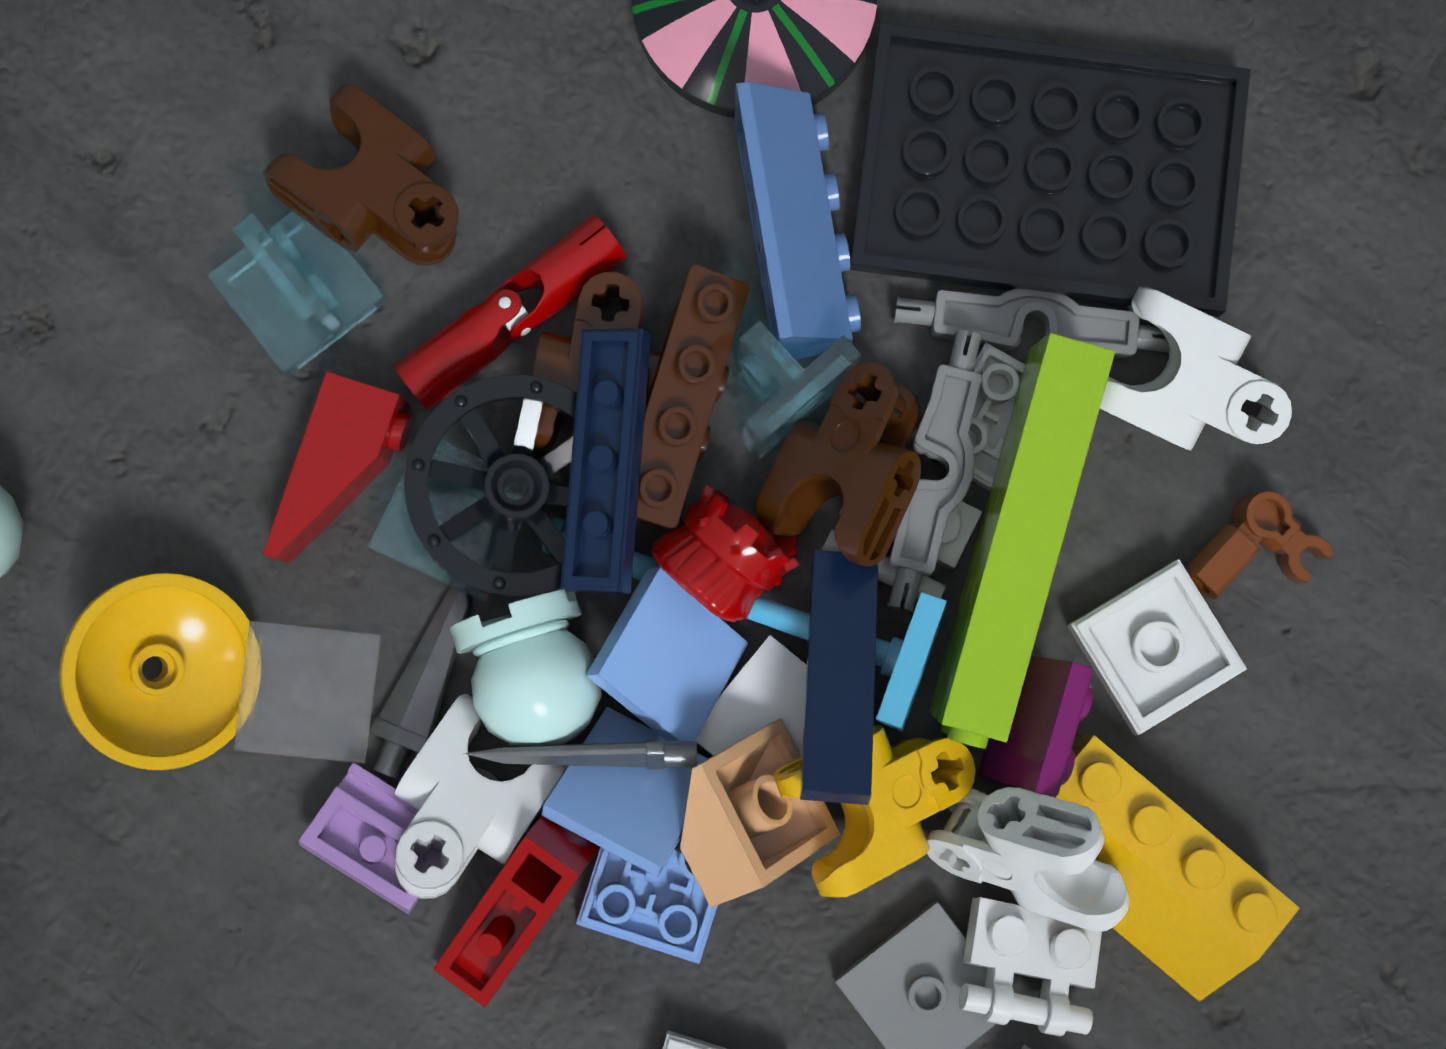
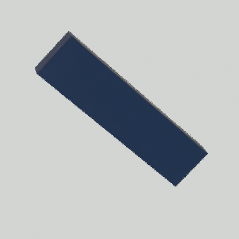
(606, 461)
(839, 681)

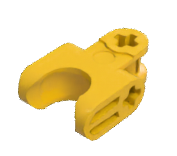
(887, 835)

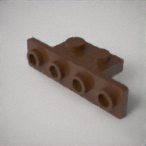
(684, 390)

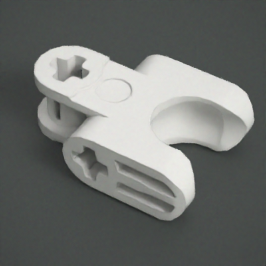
(1198, 380)
(462, 807)
(1038, 851)

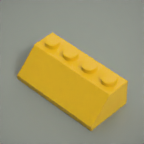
(1191, 897)

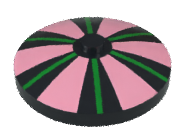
(786, 44)

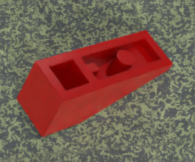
(340, 454)
(515, 909)

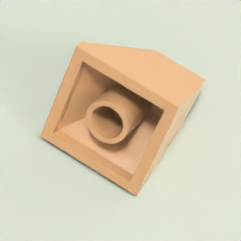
(738, 824)

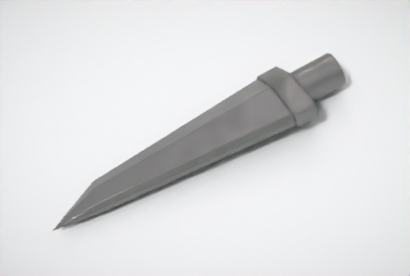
(418, 695)
(648, 754)

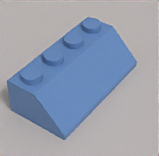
(792, 219)

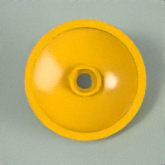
(195, 698)

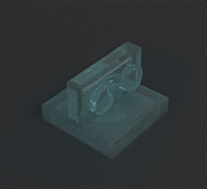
(295, 289)
(792, 391)

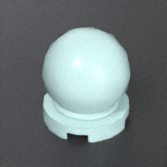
(531, 671)

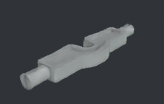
(1002, 319)
(946, 439)

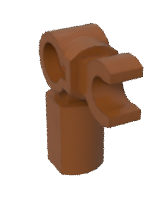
(1261, 520)

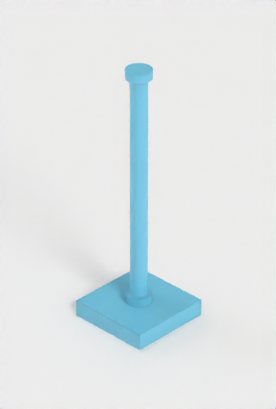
(900, 660)

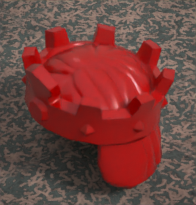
(724, 556)

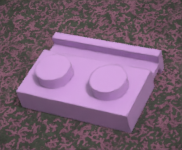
(360, 835)

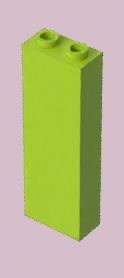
(1020, 539)

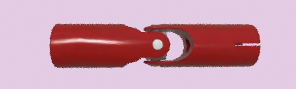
(487, 329)

